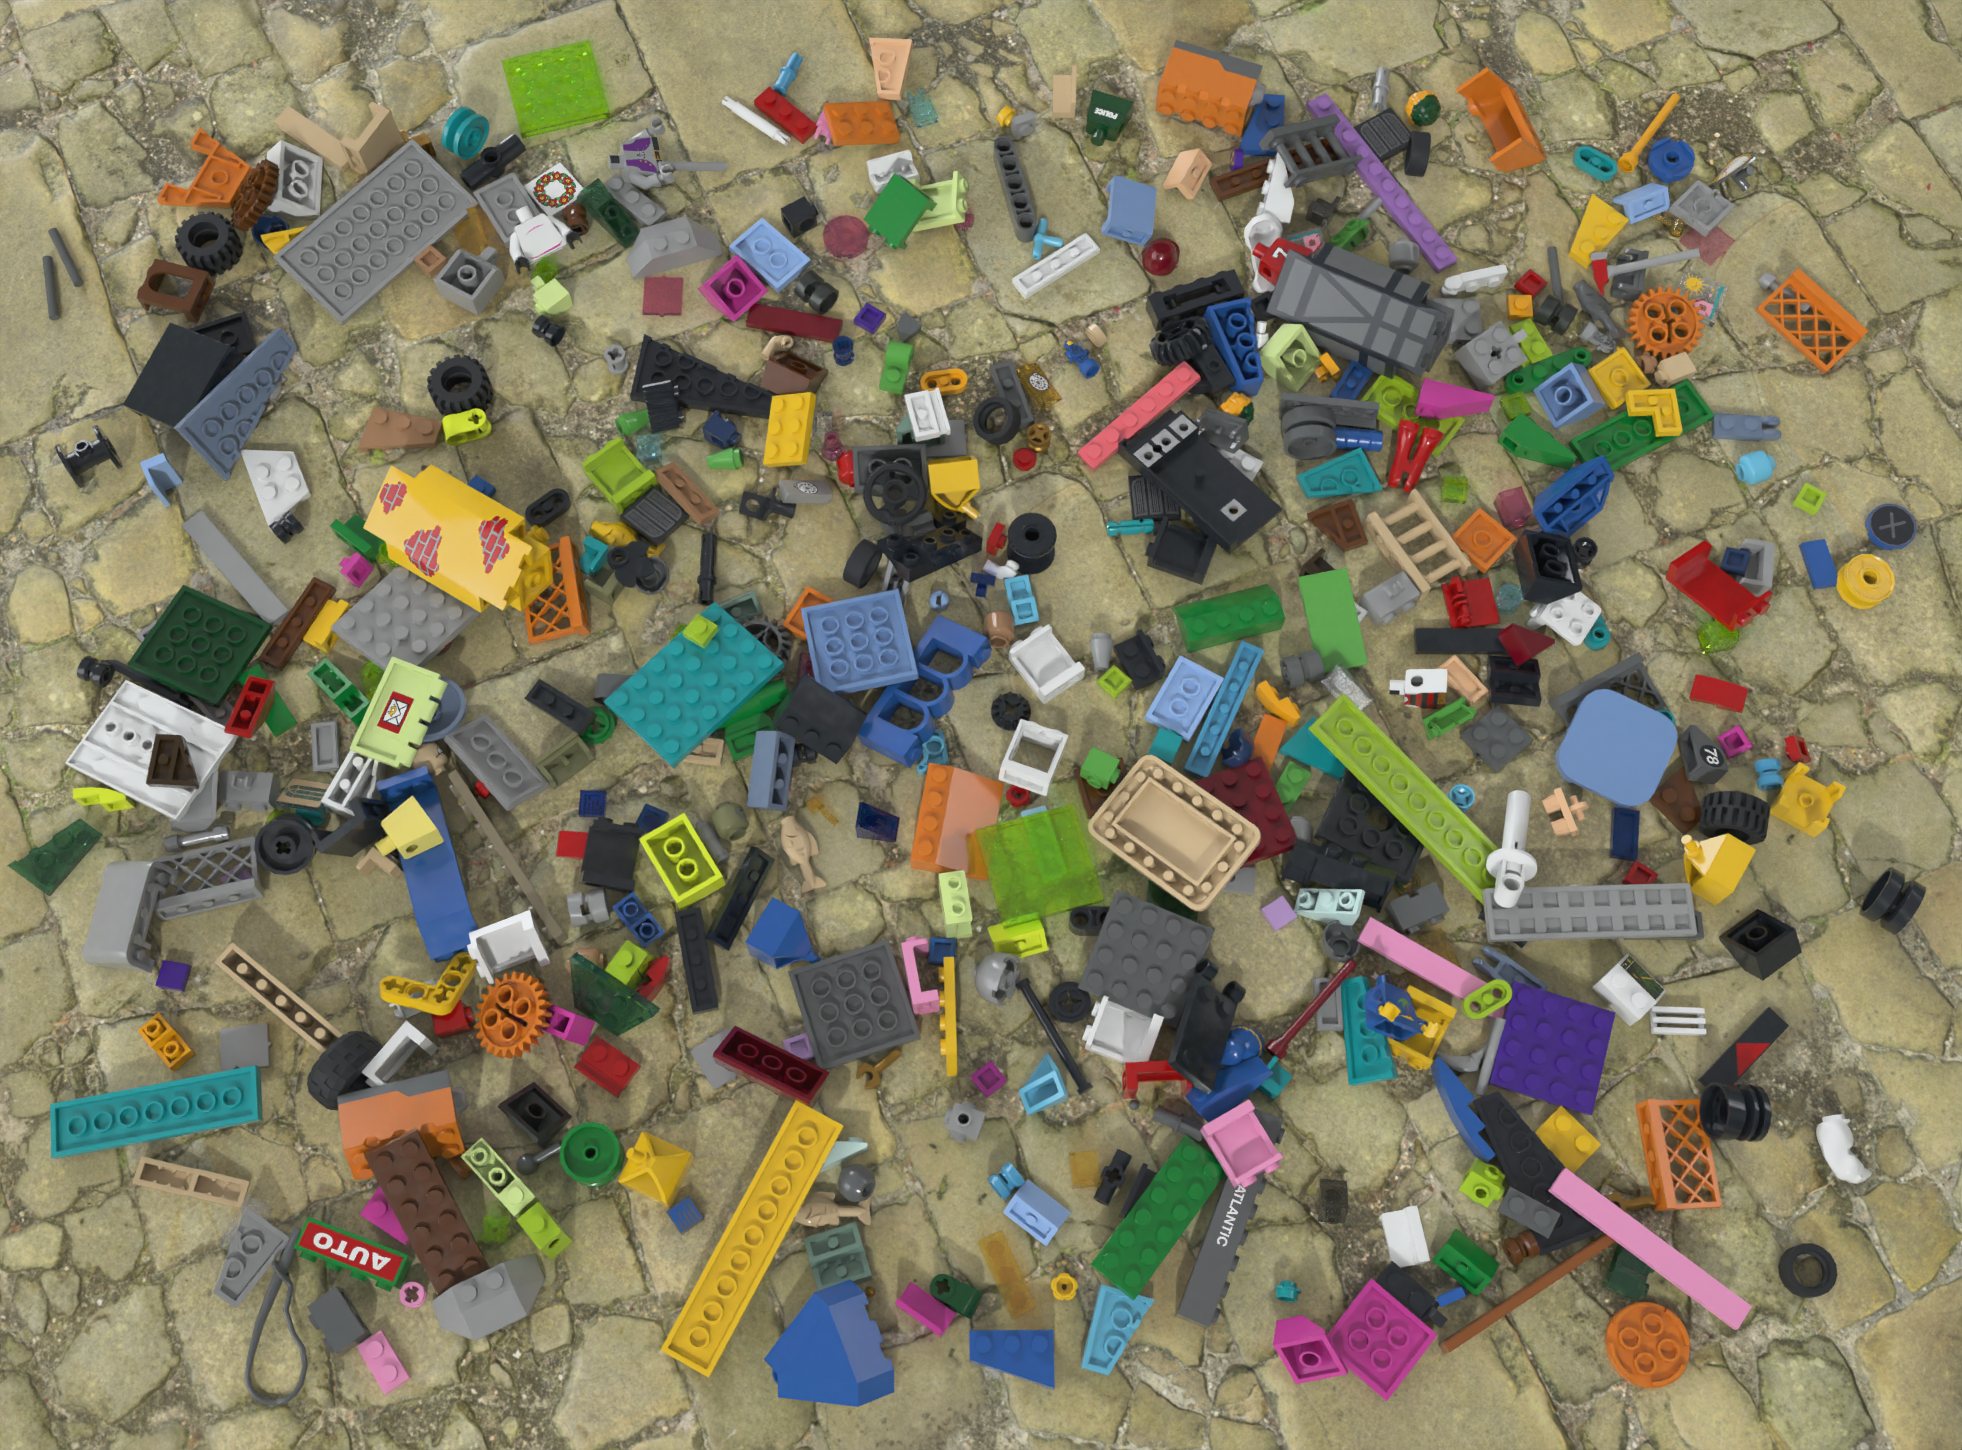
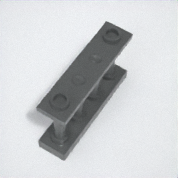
(1310, 131)

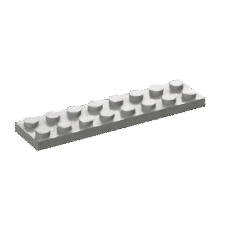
(1592, 913)

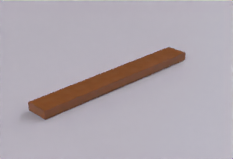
(1525, 1293)

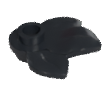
(634, 564)

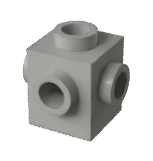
(970, 1130)

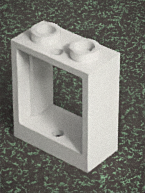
(1026, 776)

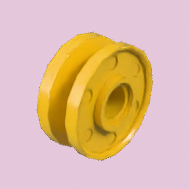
(1865, 581)

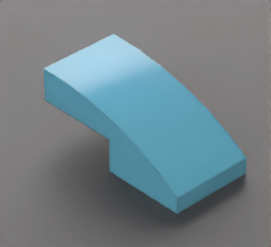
(1021, 600)

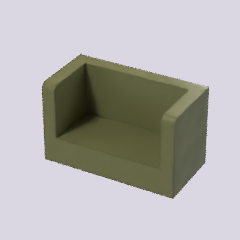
(605, 584)

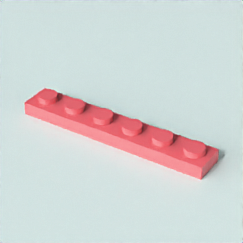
(1139, 415)

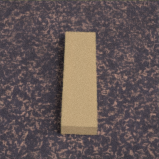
(312, 137)

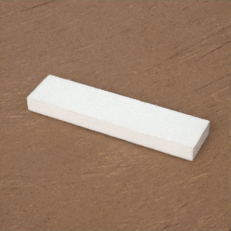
(1055, 265)

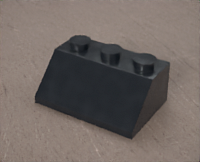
(1546, 567)
(819, 719)

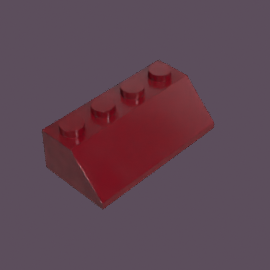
(771, 1067)

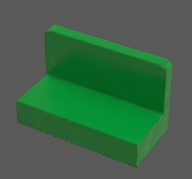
(357, 537)
(1466, 1262)

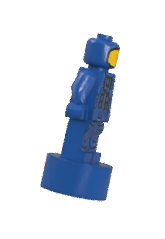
(1077, 354)

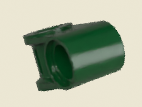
(961, 1297)

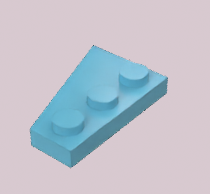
(1111, 1328)

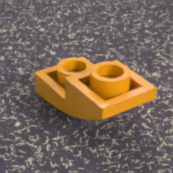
(1280, 709)
(166, 1042)

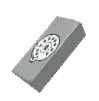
(805, 491)

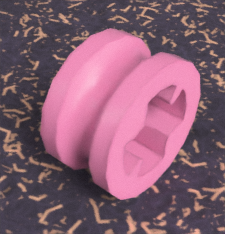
(404, 1296)

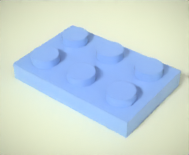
(770, 255)
(1184, 698)

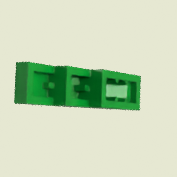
(340, 690)

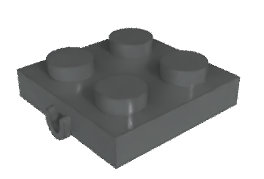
(1496, 739)

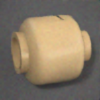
(432, 756)

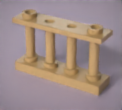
(1392, 546)

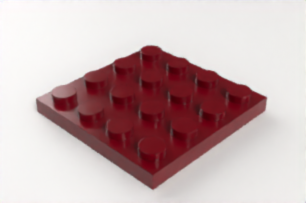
(1254, 797)

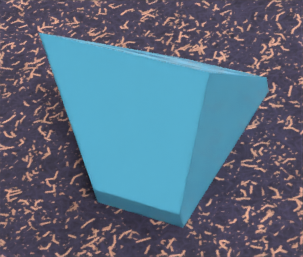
(1043, 1087)

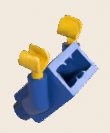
(1392, 1013)

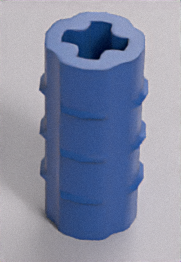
(1355, 438)

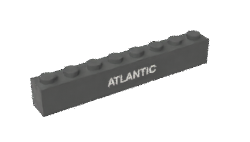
(1222, 1239)

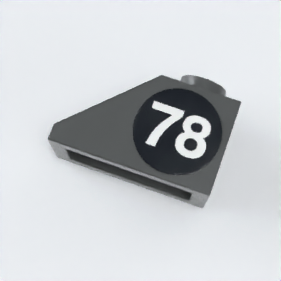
(1701, 757)

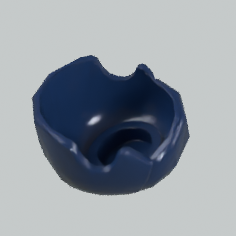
(268, 224)
(1240, 749)

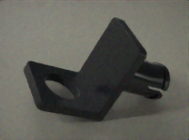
(767, 506)

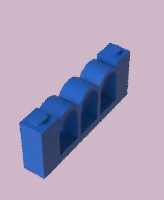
(906, 745)

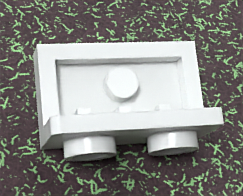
(884, 167)

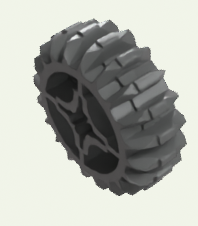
(766, 631)

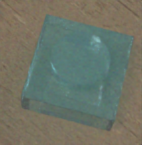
(649, 447)

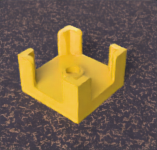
(1805, 801)

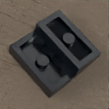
(1513, 683)

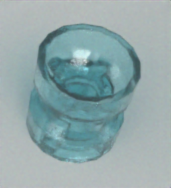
(1505, 604)

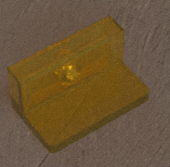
(471, 233)

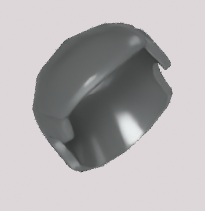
(657, 581)
(1339, 942)

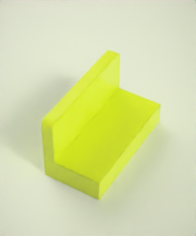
(1020, 939)

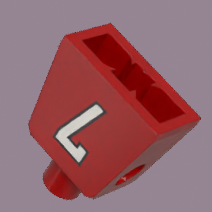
(1274, 257)

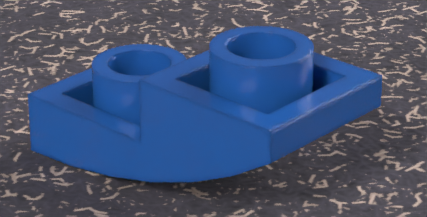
(638, 919)

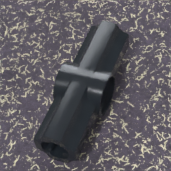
(492, 162)

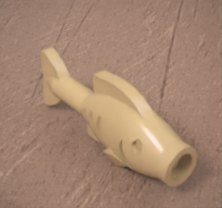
(799, 847)
(821, 1210)

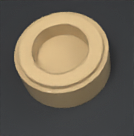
(1096, 335)

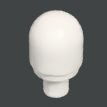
(1262, 335)

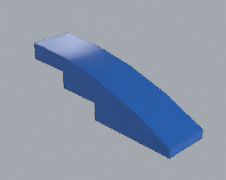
(1456, 1101)

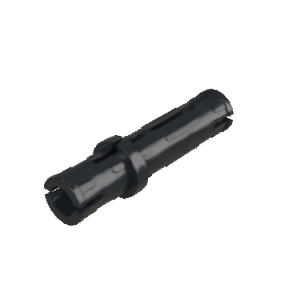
(707, 569)

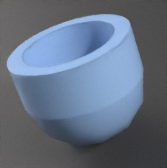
(944, 601)

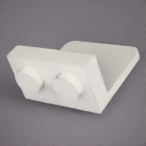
(1568, 617)

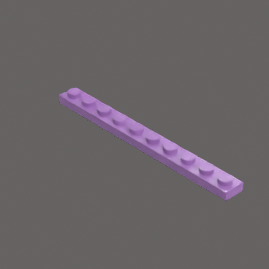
(1384, 185)

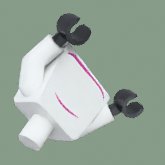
(538, 238)

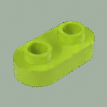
(1485, 1000)

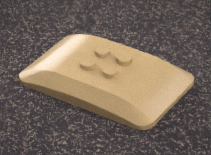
(1174, 832)

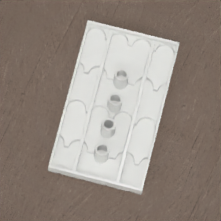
(122, 742)

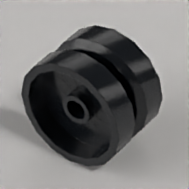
(275, 854)
(1892, 900)

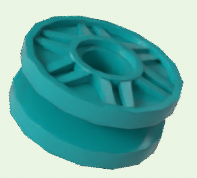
(465, 133)

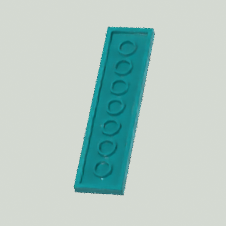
(156, 1112)

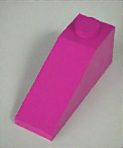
(1444, 401)
(567, 1025)

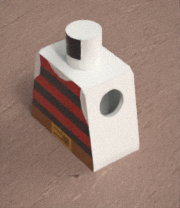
(1422, 688)

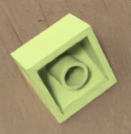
(1290, 356)

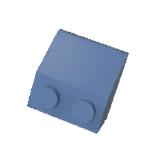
(1569, 396)

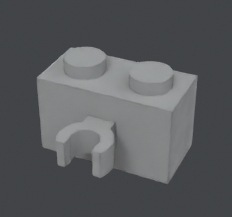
(1390, 599)
(248, 790)

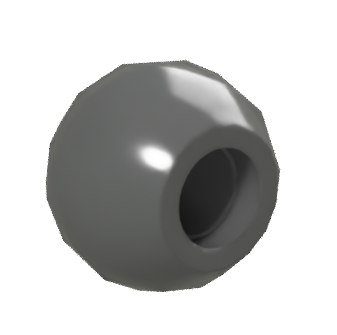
(856, 1183)

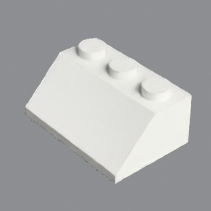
(298, 183)

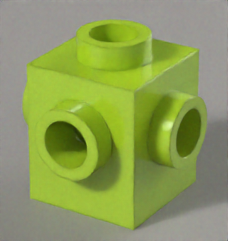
(1482, 1183)

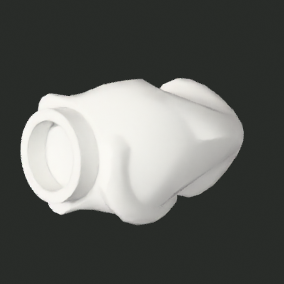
(1835, 1142)

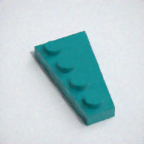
(1366, 1050)

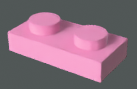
(383, 1362)

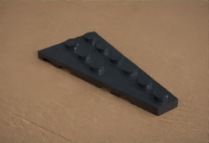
(699, 382)

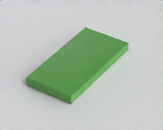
(1332, 619)

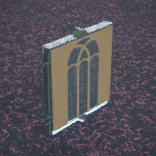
(303, 794)

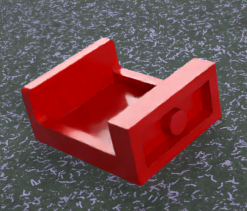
(1150, 1072)

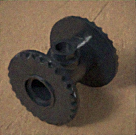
(88, 455)
(1031, 542)

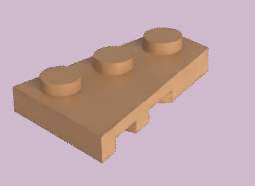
(395, 429)

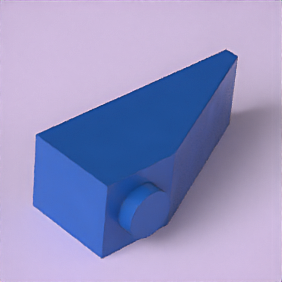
(1230, 1088)

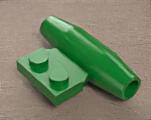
(751, 717)

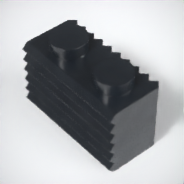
(664, 407)

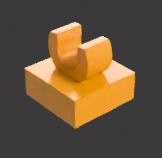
(1327, 369)

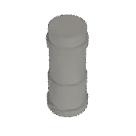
(711, 842)

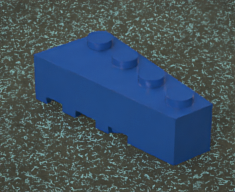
(1237, 343)

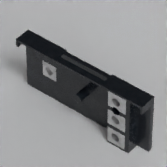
(1199, 480)

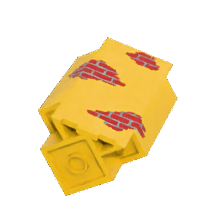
(459, 540)

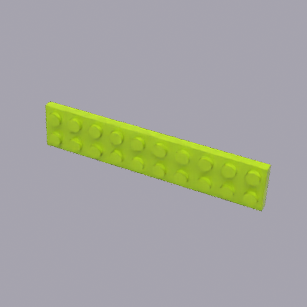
(1407, 793)

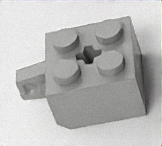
(470, 279)
(1491, 355)

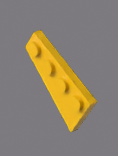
(948, 1021)

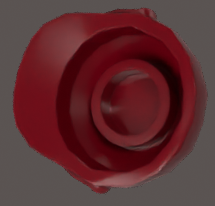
(1161, 257)

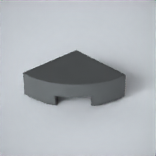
(907, 328)

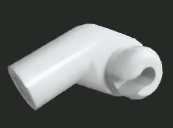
(1001, 572)

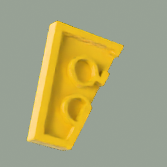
(1596, 231)

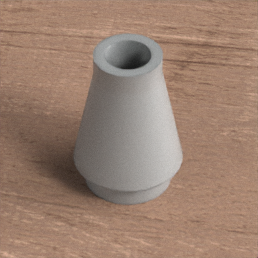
(1101, 649)

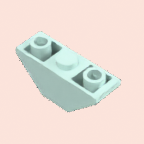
(1330, 905)

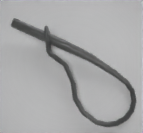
(280, 1275)

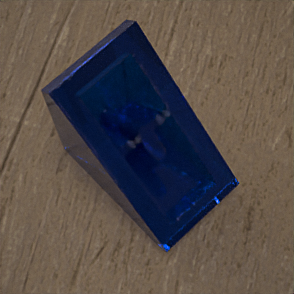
(876, 824)

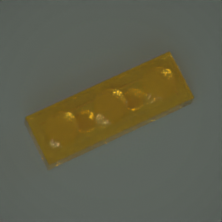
(1006, 1274)

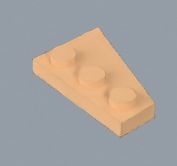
(891, 65)

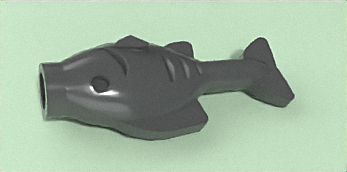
(1598, 309)

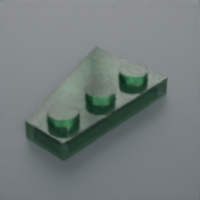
(56, 859)

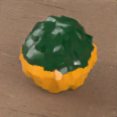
(1423, 108)
(1239, 406)

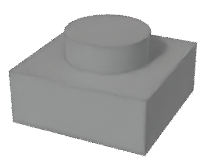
(1023, 124)

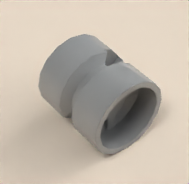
(597, 903)

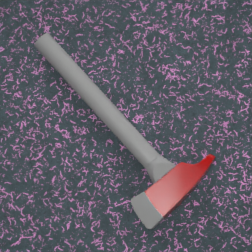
(1604, 272)

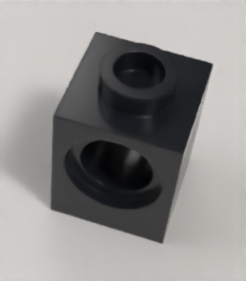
(799, 216)

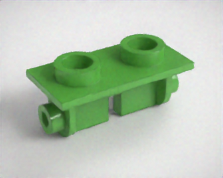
(1354, 232)
(1447, 718)

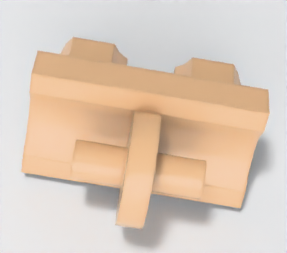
(1558, 802)

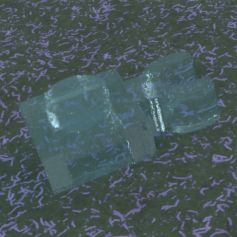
(920, 110)

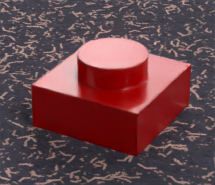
(996, 539)
(1797, 750)

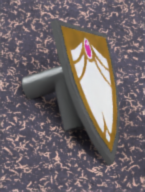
(1735, 170)

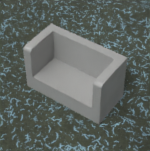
(1760, 568)

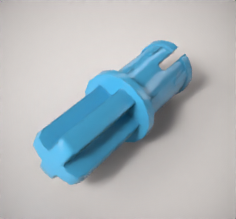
(788, 74)

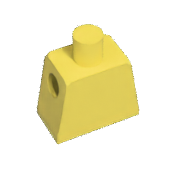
(408, 831)

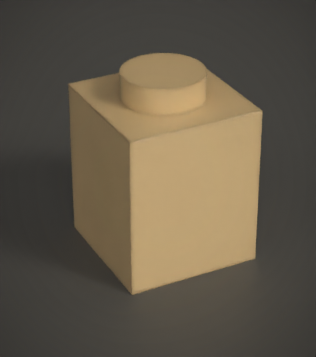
(1674, 370)

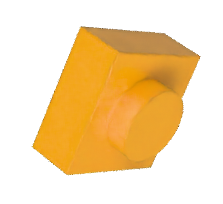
(1519, 307)

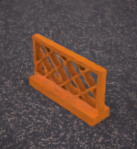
(1826, 308)
(574, 594)
(1657, 1158)

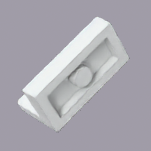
(1405, 1237)

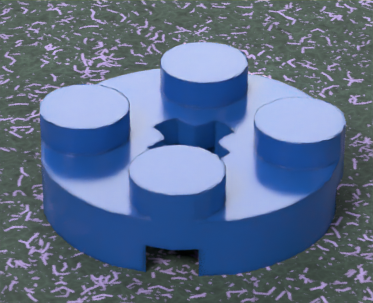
(1666, 170)

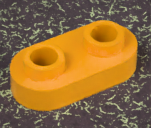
(943, 380)

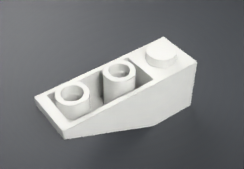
(1277, 199)

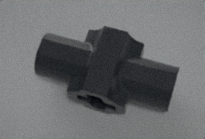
(1106, 1190)

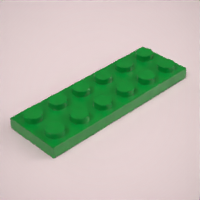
(1632, 437)
(1158, 1217)

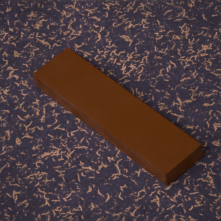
(296, 624)

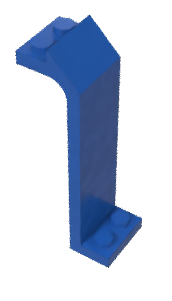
(433, 875)

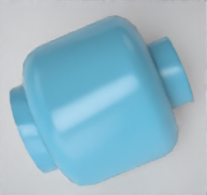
(1755, 467)

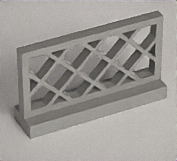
(216, 896)

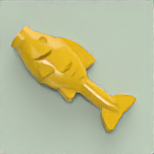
(620, 535)

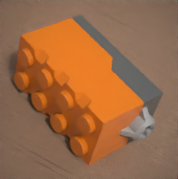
(1209, 87)
(392, 1109)

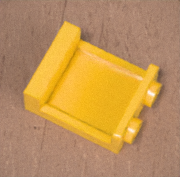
(1421, 1049)

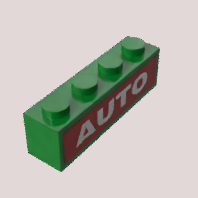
(354, 1253)

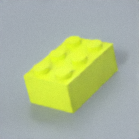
(682, 861)

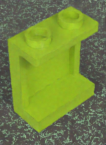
(618, 474)

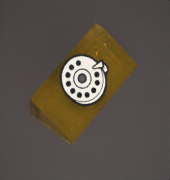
(1038, 385)

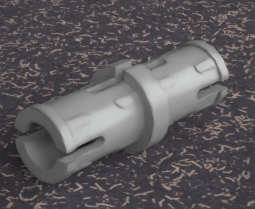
(1381, 89)

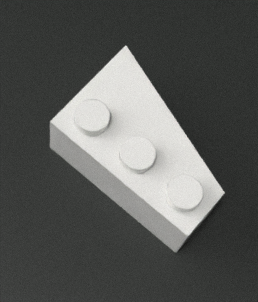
(354, 779)

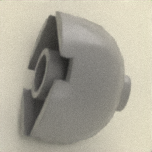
(997, 977)

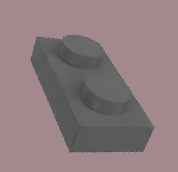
(1528, 1212)

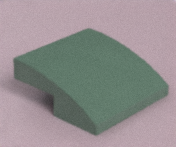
(838, 1256)

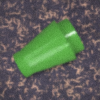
(631, 422)
(728, 459)

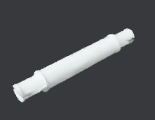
(756, 120)

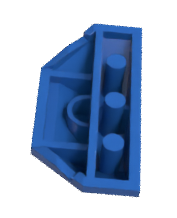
(1574, 497)

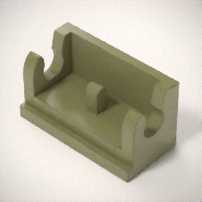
(564, 760)

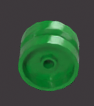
(577, 1150)

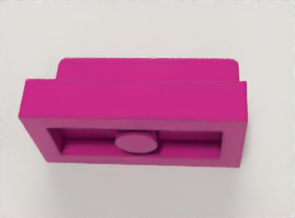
(925, 1309)

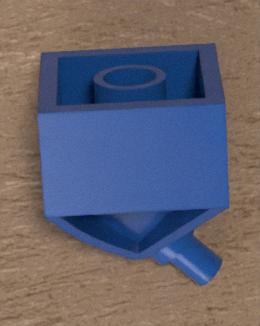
(780, 937)

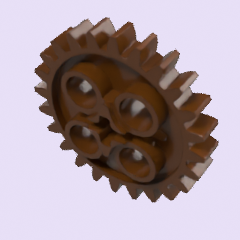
(255, 195)

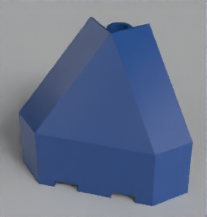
(832, 1351)

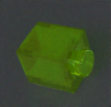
(1715, 637)

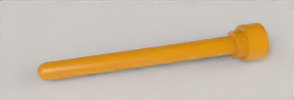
(1629, 160)

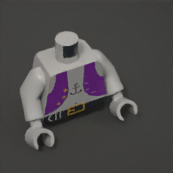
(640, 159)

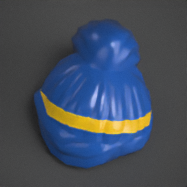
(1242, 1045)

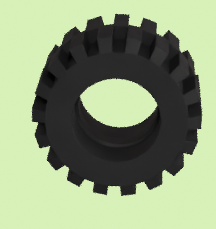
(200, 230)
(457, 371)
(1736, 814)

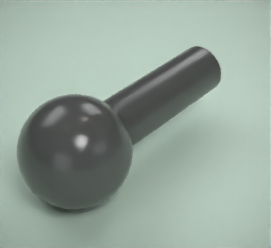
(528, 1163)

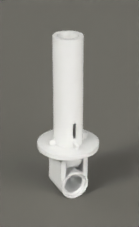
(1512, 864)

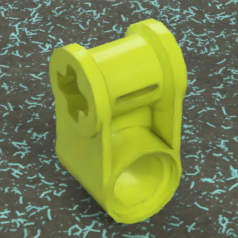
(464, 427)

